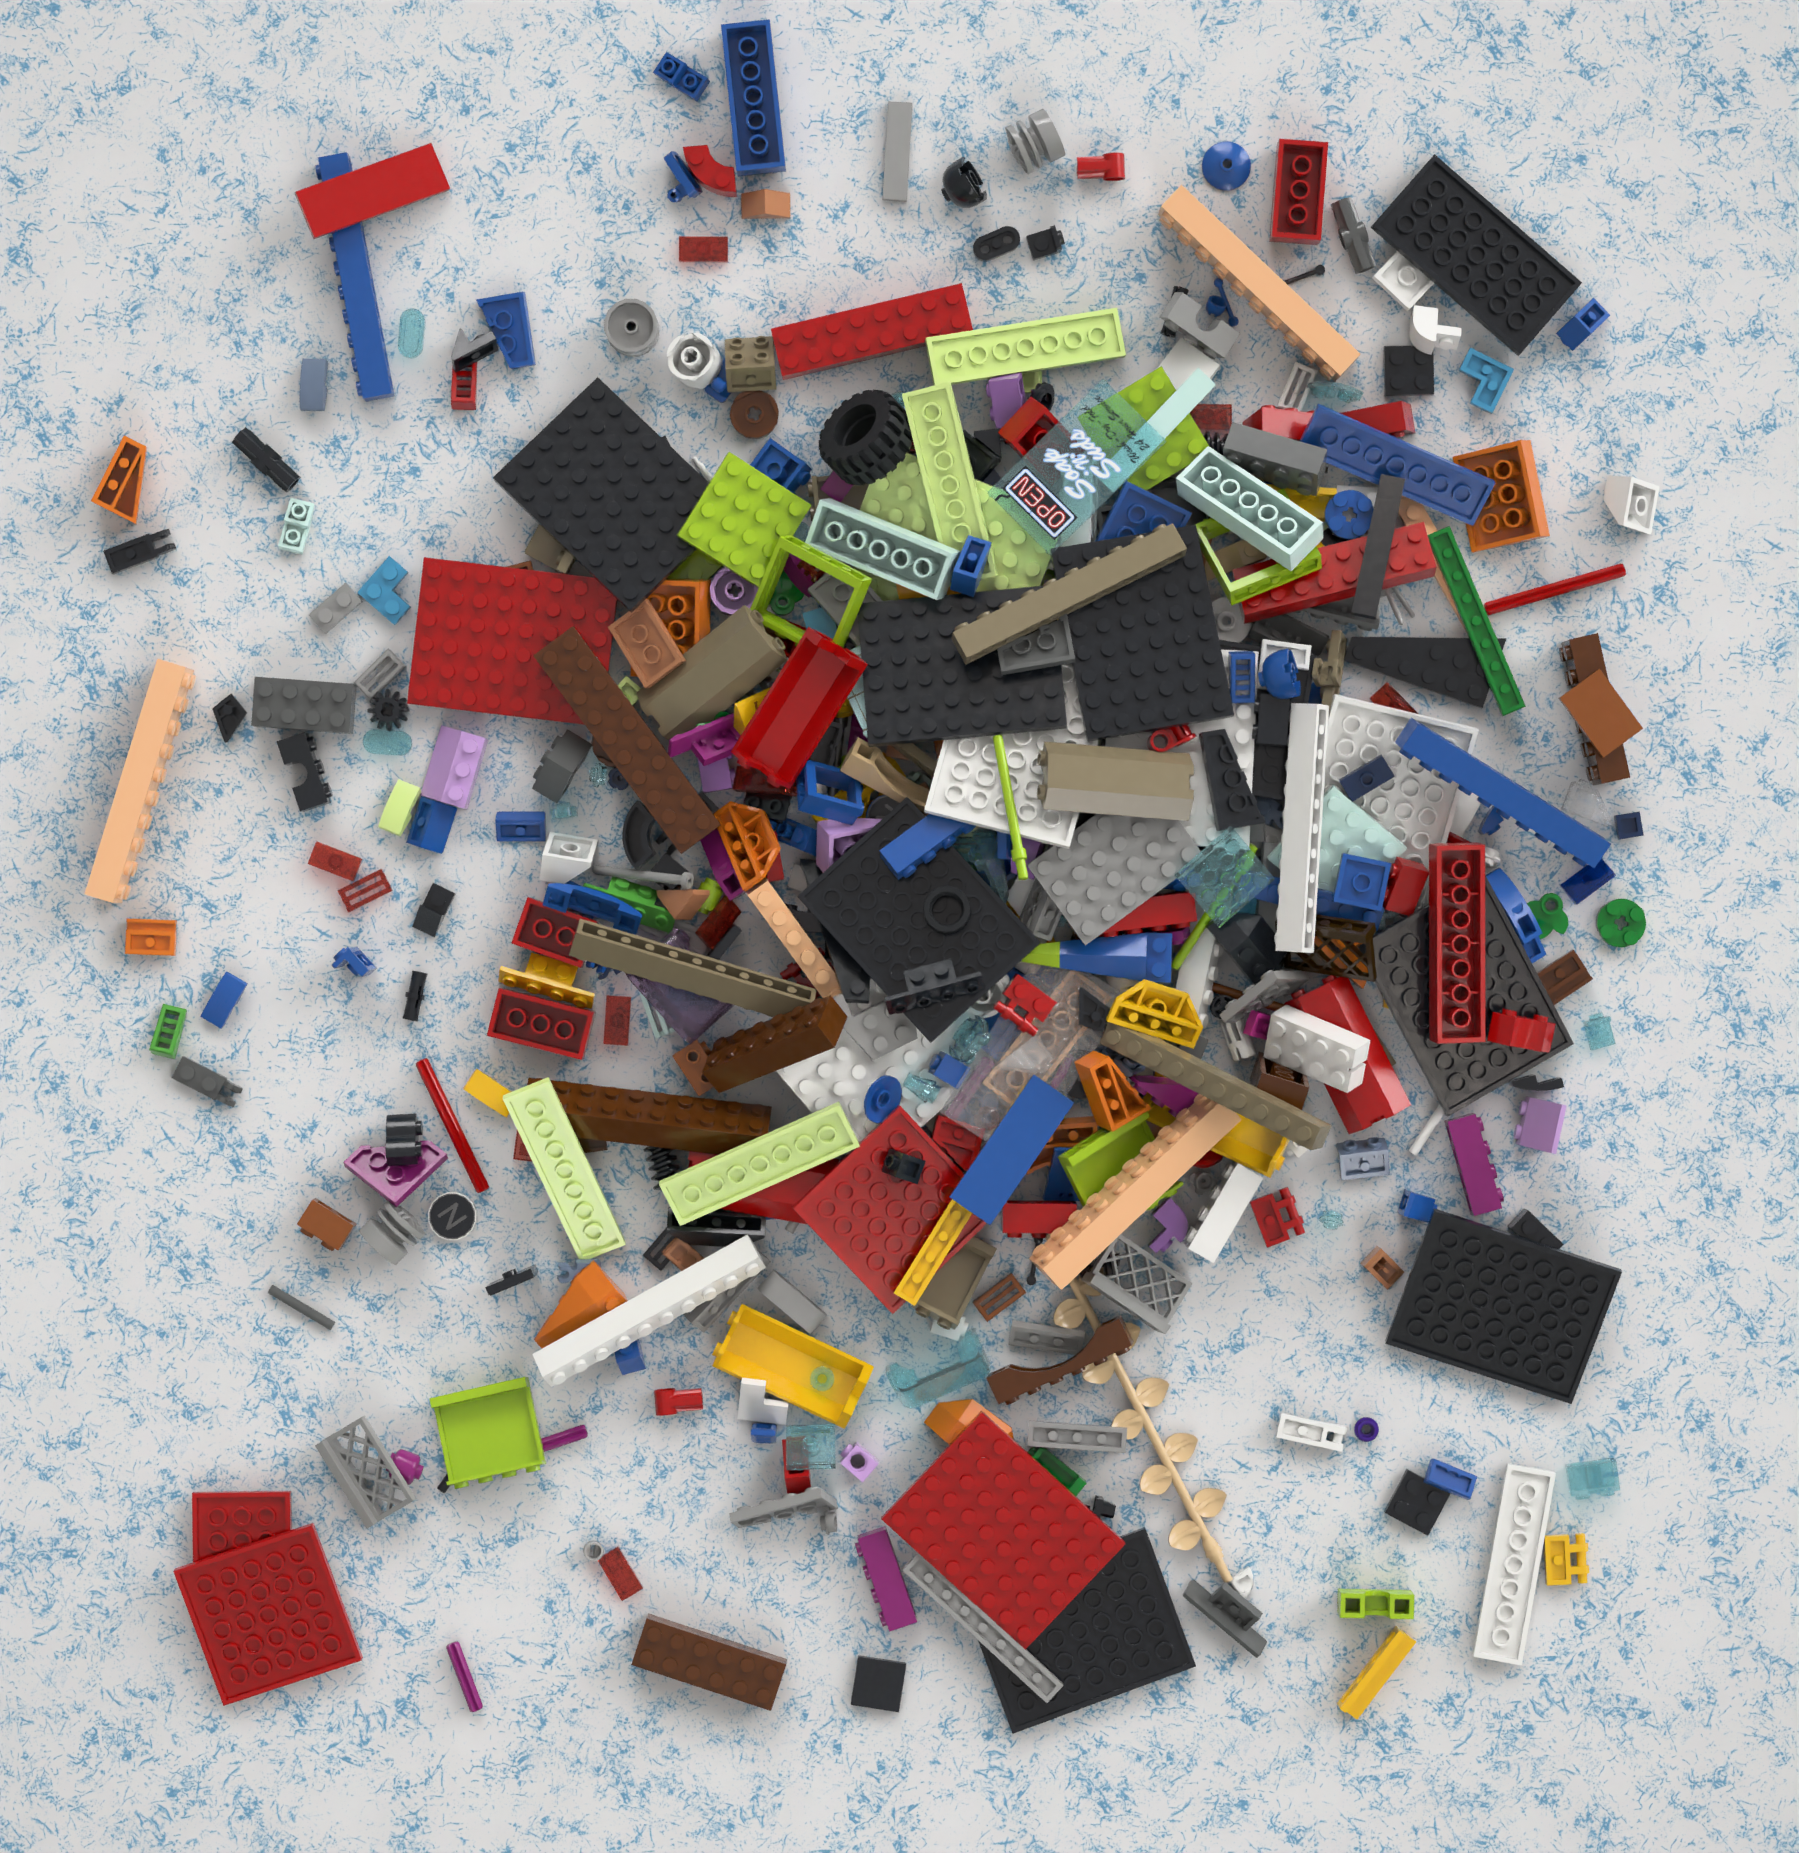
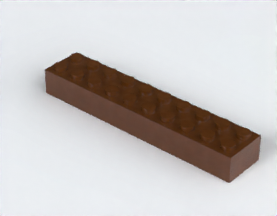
(627, 739)
(660, 1118)

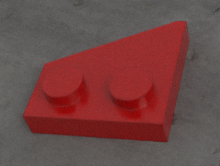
(956, 1141)

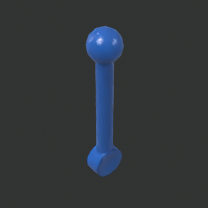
(1233, 320)

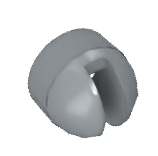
(597, 1553)

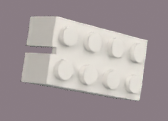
(1316, 1048)
(1223, 1211)

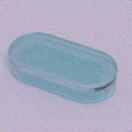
(411, 333)
(387, 742)

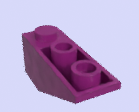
(721, 865)
(1165, 1092)

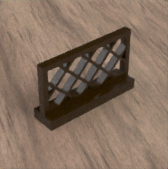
(1348, 932)

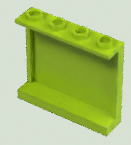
(1103, 1156)
(489, 1432)

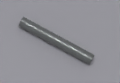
(301, 1307)

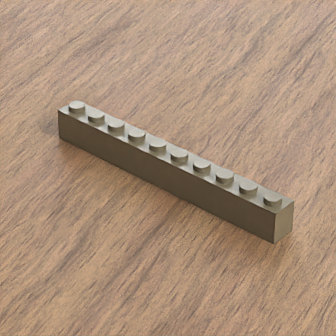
(1068, 593)
(687, 970)
(1218, 1085)

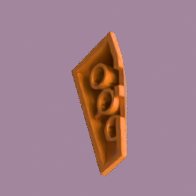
(588, 1297)

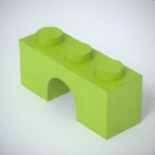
(1382, 1602)

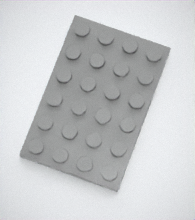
(1111, 869)

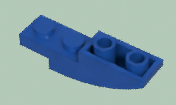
(1518, 914)

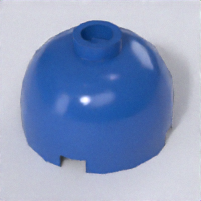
(1280, 675)

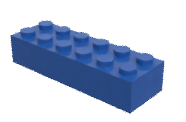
(753, 97)

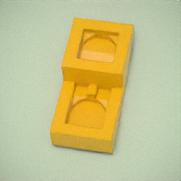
(487, 1091)

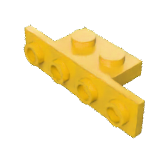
(548, 978)

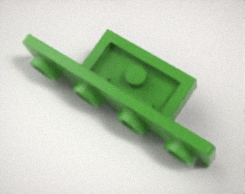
(642, 899)

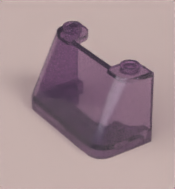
(684, 1010)

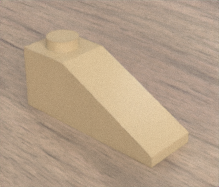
(1235, 556)

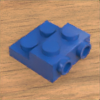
(782, 466)

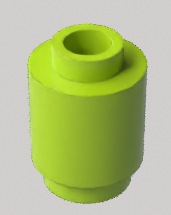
(714, 897)

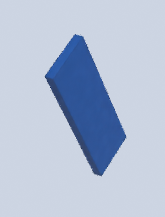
(1011, 1149)

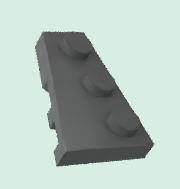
(1038, 650)

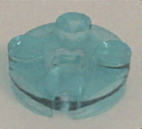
(969, 1039)

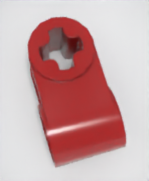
(1173, 737)

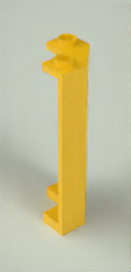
(1245, 1143)
(785, 1358)

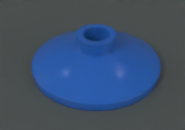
(1222, 177)
(882, 1098)

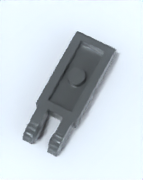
(204, 1080)

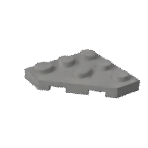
(1255, 997)

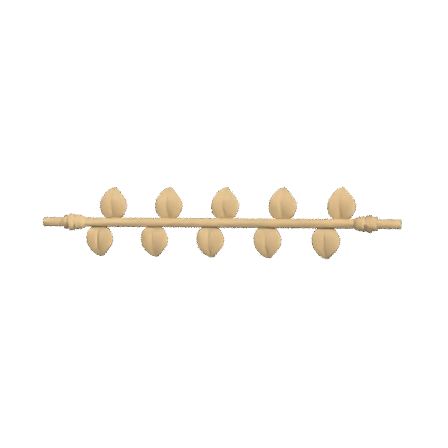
(1177, 1447)

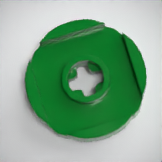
(1633, 916)

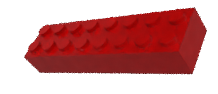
(870, 331)
(1408, 562)
(1457, 943)

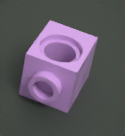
(864, 1470)

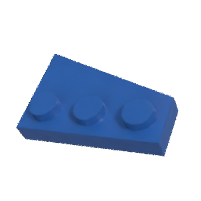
(510, 323)

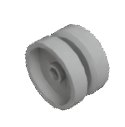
(633, 342)

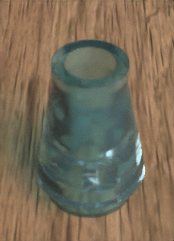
(923, 1088)

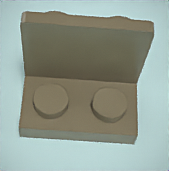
(750, 364)
(549, 551)

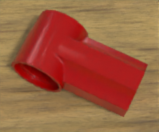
(1108, 166)
(671, 1401)

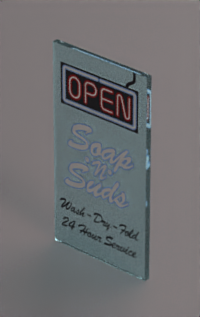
(1076, 467)

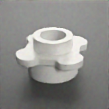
(1491, 858)

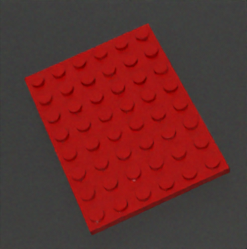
(487, 623)
(1003, 1530)

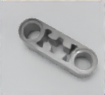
(792, 1301)

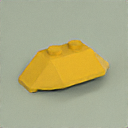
(1157, 1012)

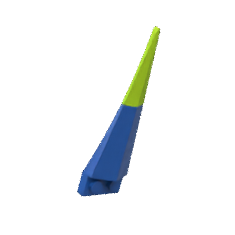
(1119, 956)

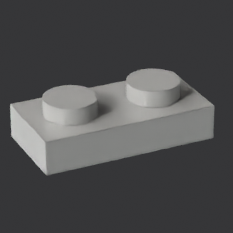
(335, 608)

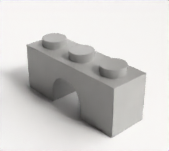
(1181, 316)

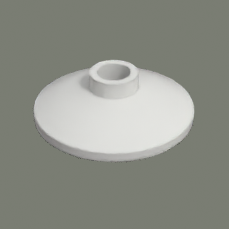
(1236, 630)

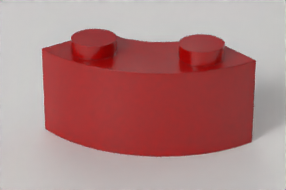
(709, 173)
(1520, 1031)

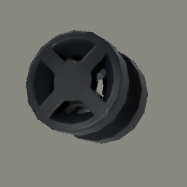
(1215, 1008)

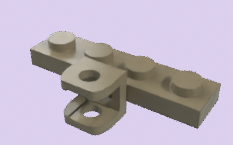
(1329, 673)

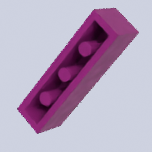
(1473, 1164)
(886, 1578)

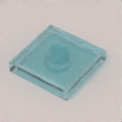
(810, 1447)

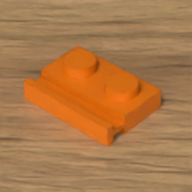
(151, 937)

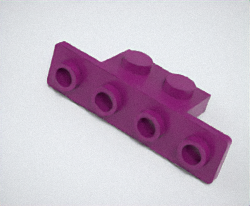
(707, 741)

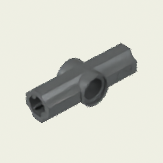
(1353, 235)

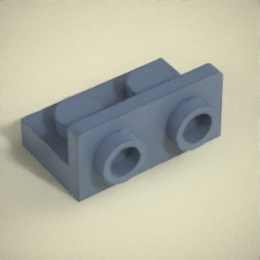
(1363, 1158)

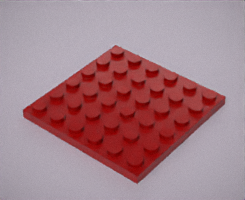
(879, 1219)
(268, 1614)

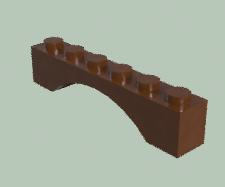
(1015, 1380)

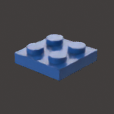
(1361, 882)

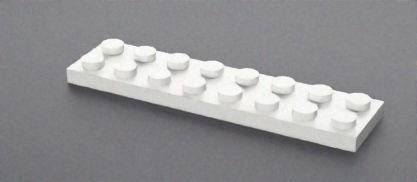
(1514, 1564)

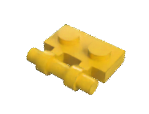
(1557, 1559)

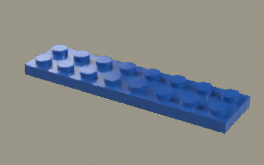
(1372, 453)

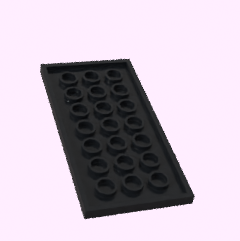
(1476, 255)

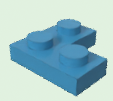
(1492, 377)
(380, 588)

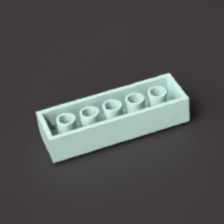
(1250, 508)
(882, 548)

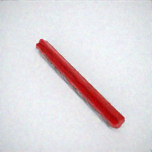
(1554, 589)
(452, 1125)

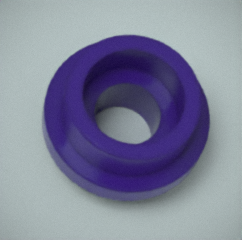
(1366, 1437)

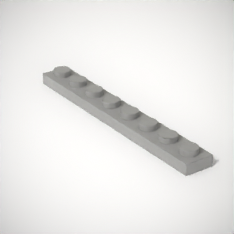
(983, 1628)

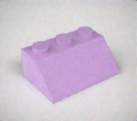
(454, 767)

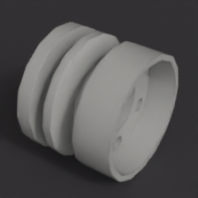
(1035, 141)
(392, 1232)

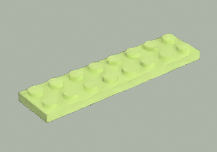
(1025, 347)
(946, 468)
(759, 1163)
(564, 1169)

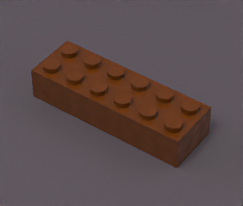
(1583, 658)
(774, 1044)
(709, 1662)

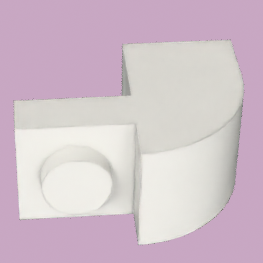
(1426, 333)

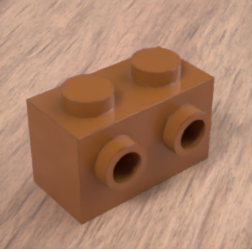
(692, 1062)
(326, 1225)

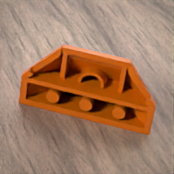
(748, 841)
(952, 1417)

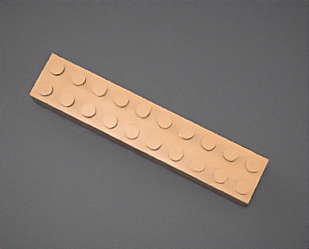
(1258, 284)
(140, 781)
(1133, 1190)

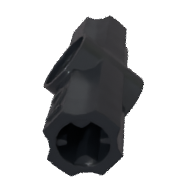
(266, 459)

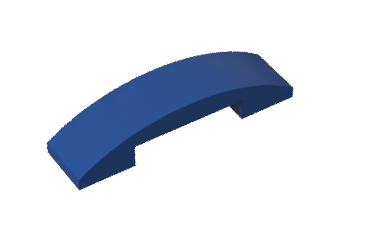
(594, 903)

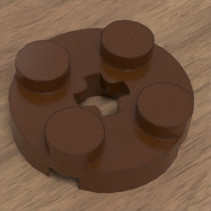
(749, 427)

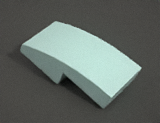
(296, 526)

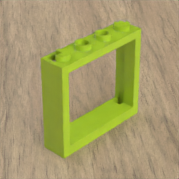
(790, 544)
(1256, 582)

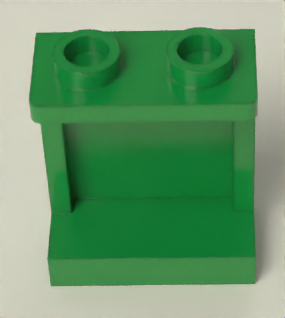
(1058, 1469)

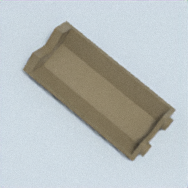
(714, 674)
(1115, 781)

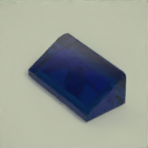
(1587, 881)

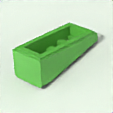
(174, 1042)

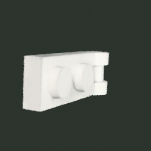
(1310, 1431)

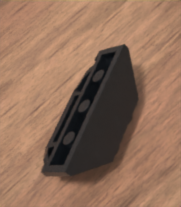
(1249, 944)
(717, 1228)

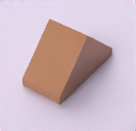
(765, 204)
(683, 903)
(1382, 1267)

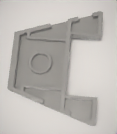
(876, 1029)

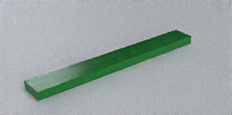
(1475, 621)

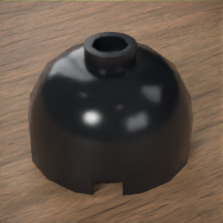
(962, 184)

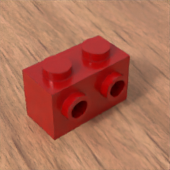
(1404, 886)

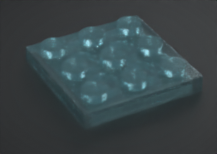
(1224, 876)

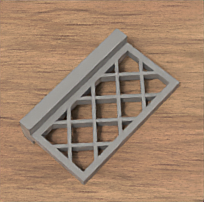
(1126, 1300)
(352, 1479)

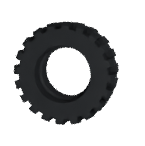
(865, 437)

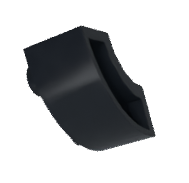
(637, 835)

